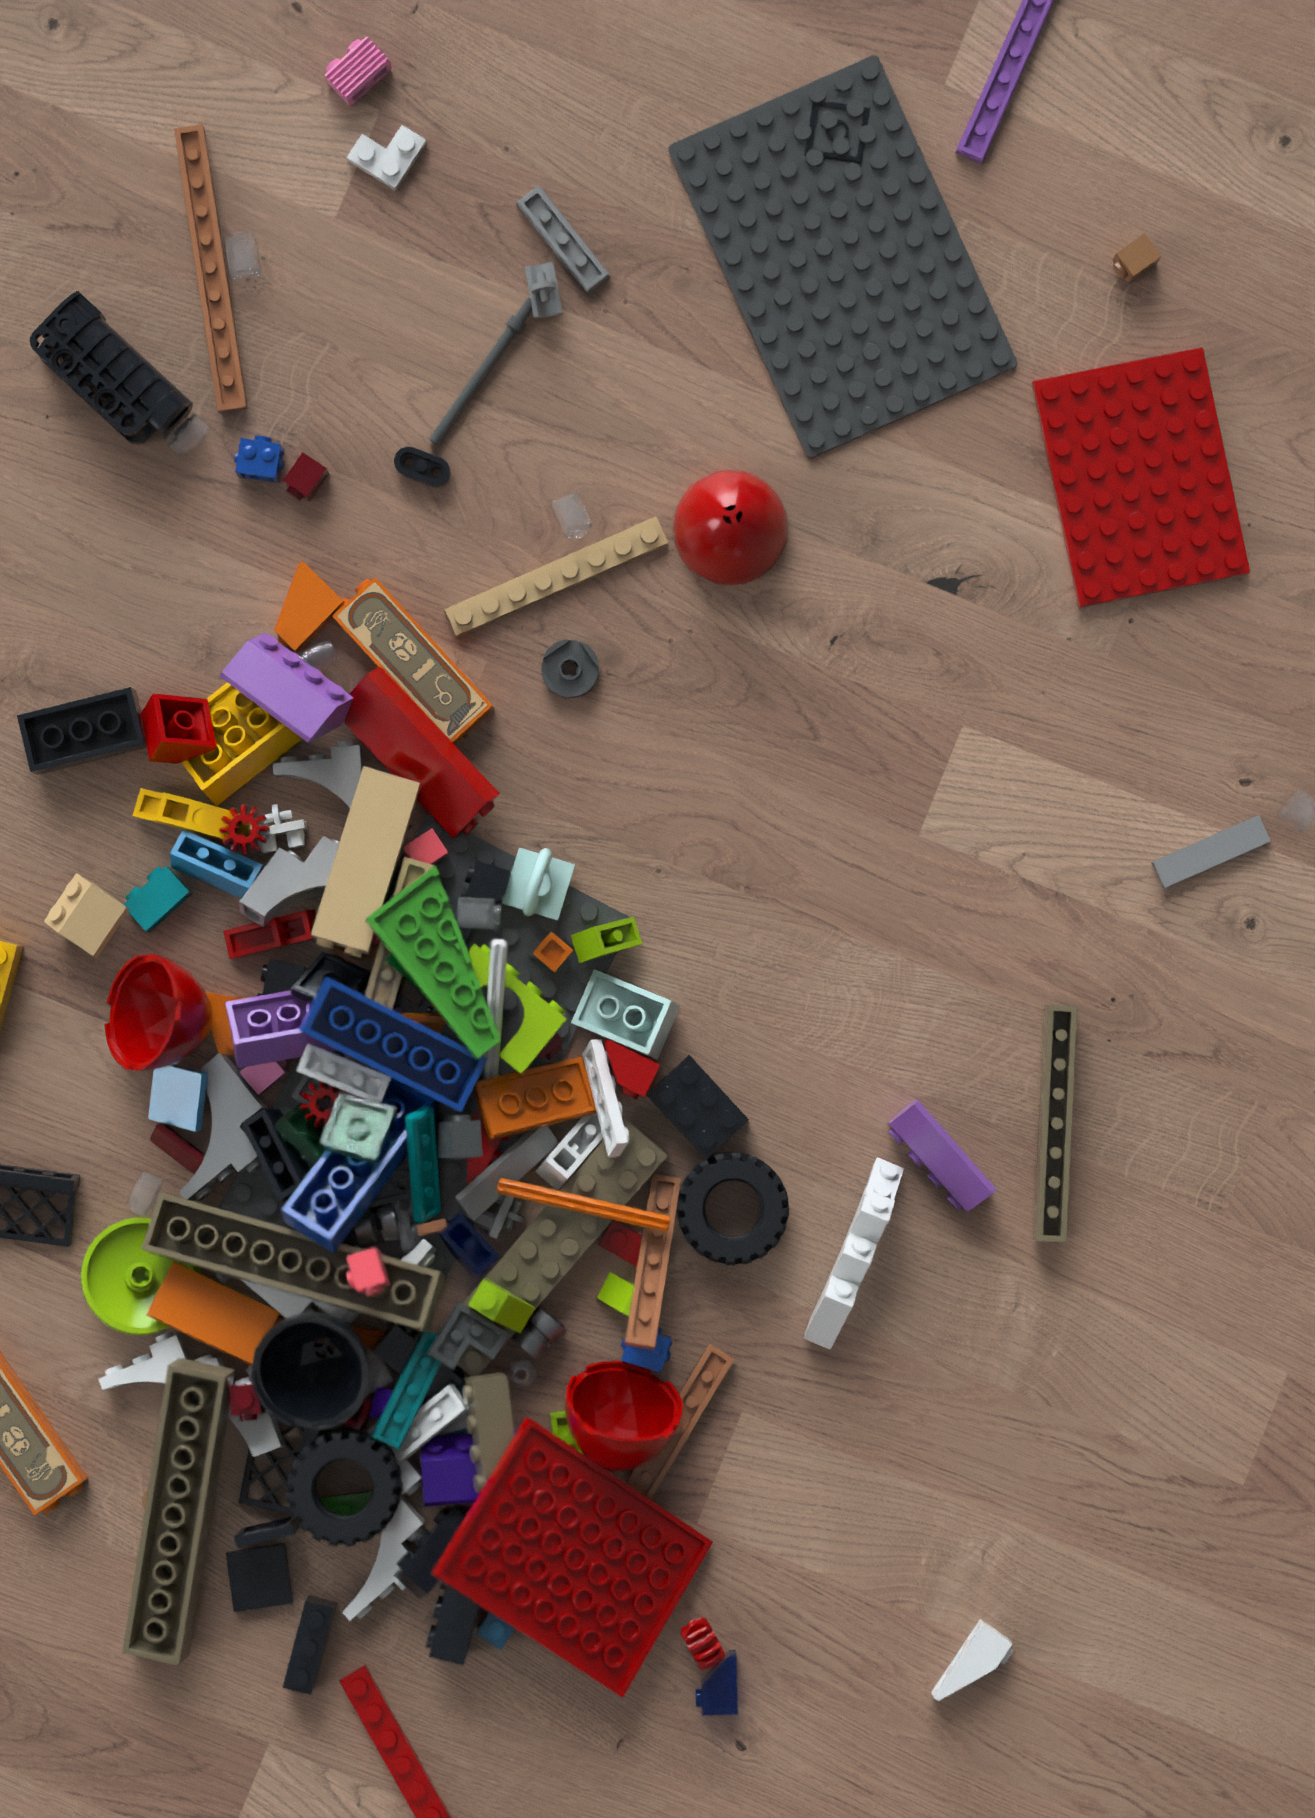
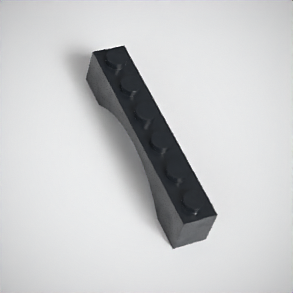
(484, 882)

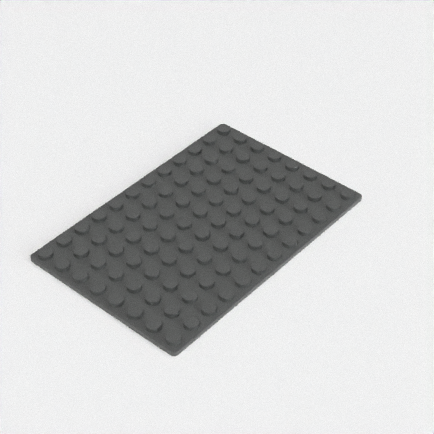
(841, 263)

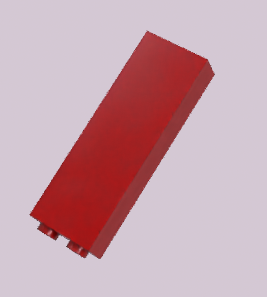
(419, 752)

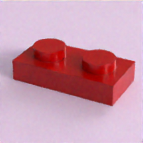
(622, 1242)

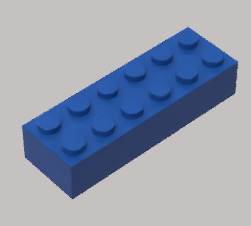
(392, 1044)
(344, 1187)

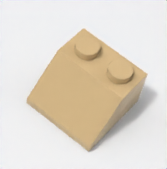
(86, 915)

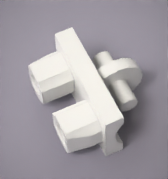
(294, 830)

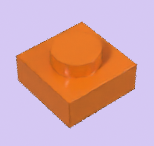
(553, 951)

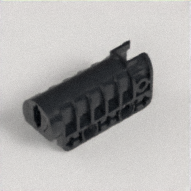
(112, 364)

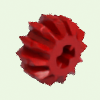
(247, 820)
(314, 1102)
(702, 1643)

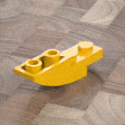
(184, 814)

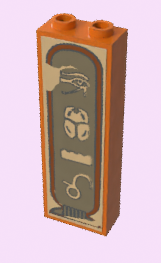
(412, 659)
(32, 1449)

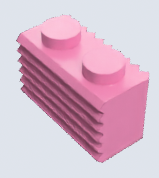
(357, 70)

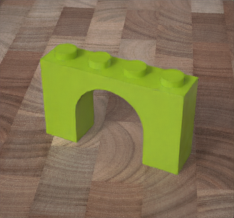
(540, 1018)

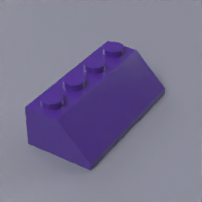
(448, 1470)

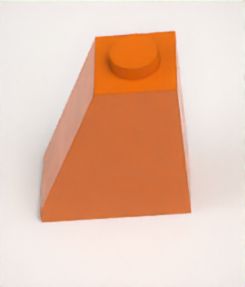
(305, 609)

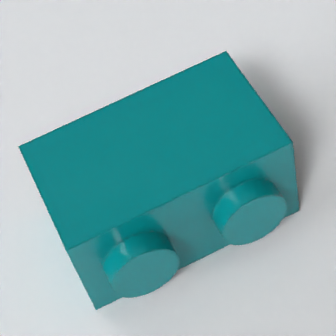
(157, 898)

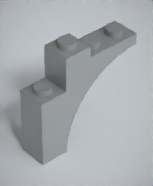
(336, 774)
(289, 882)
(229, 1146)

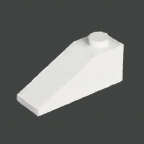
(571, 1151)
(977, 1657)

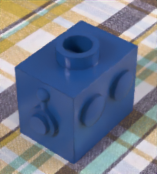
(259, 459)
(649, 1358)

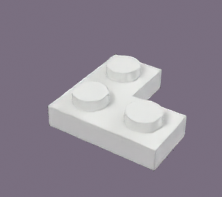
(390, 163)

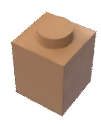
(1135, 258)

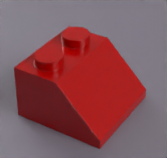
(177, 728)
(631, 1069)

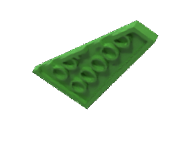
(430, 948)

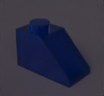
(468, 1245)
(719, 1688)

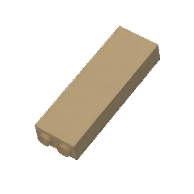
(365, 860)

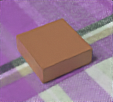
(432, 1226)

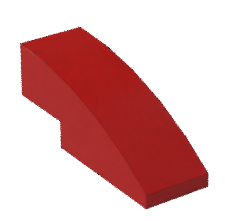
(277, 933)

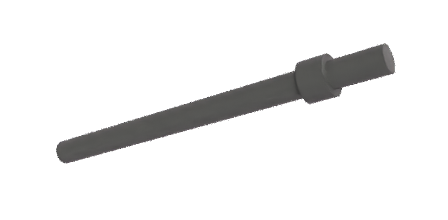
(514, 326)

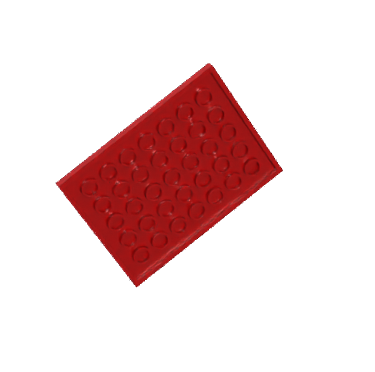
(1140, 477)
(572, 1557)

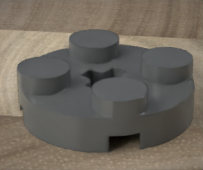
(568, 685)

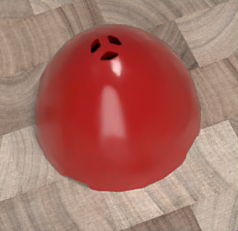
(736, 550)
(156, 1014)
(621, 1414)

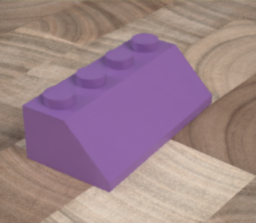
(287, 687)
(267, 1028)
(941, 1156)

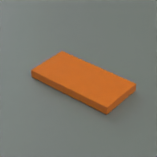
(534, 1099)
(211, 1313)

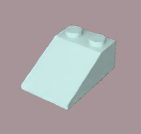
(625, 1014)

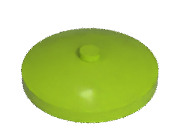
(124, 1279)

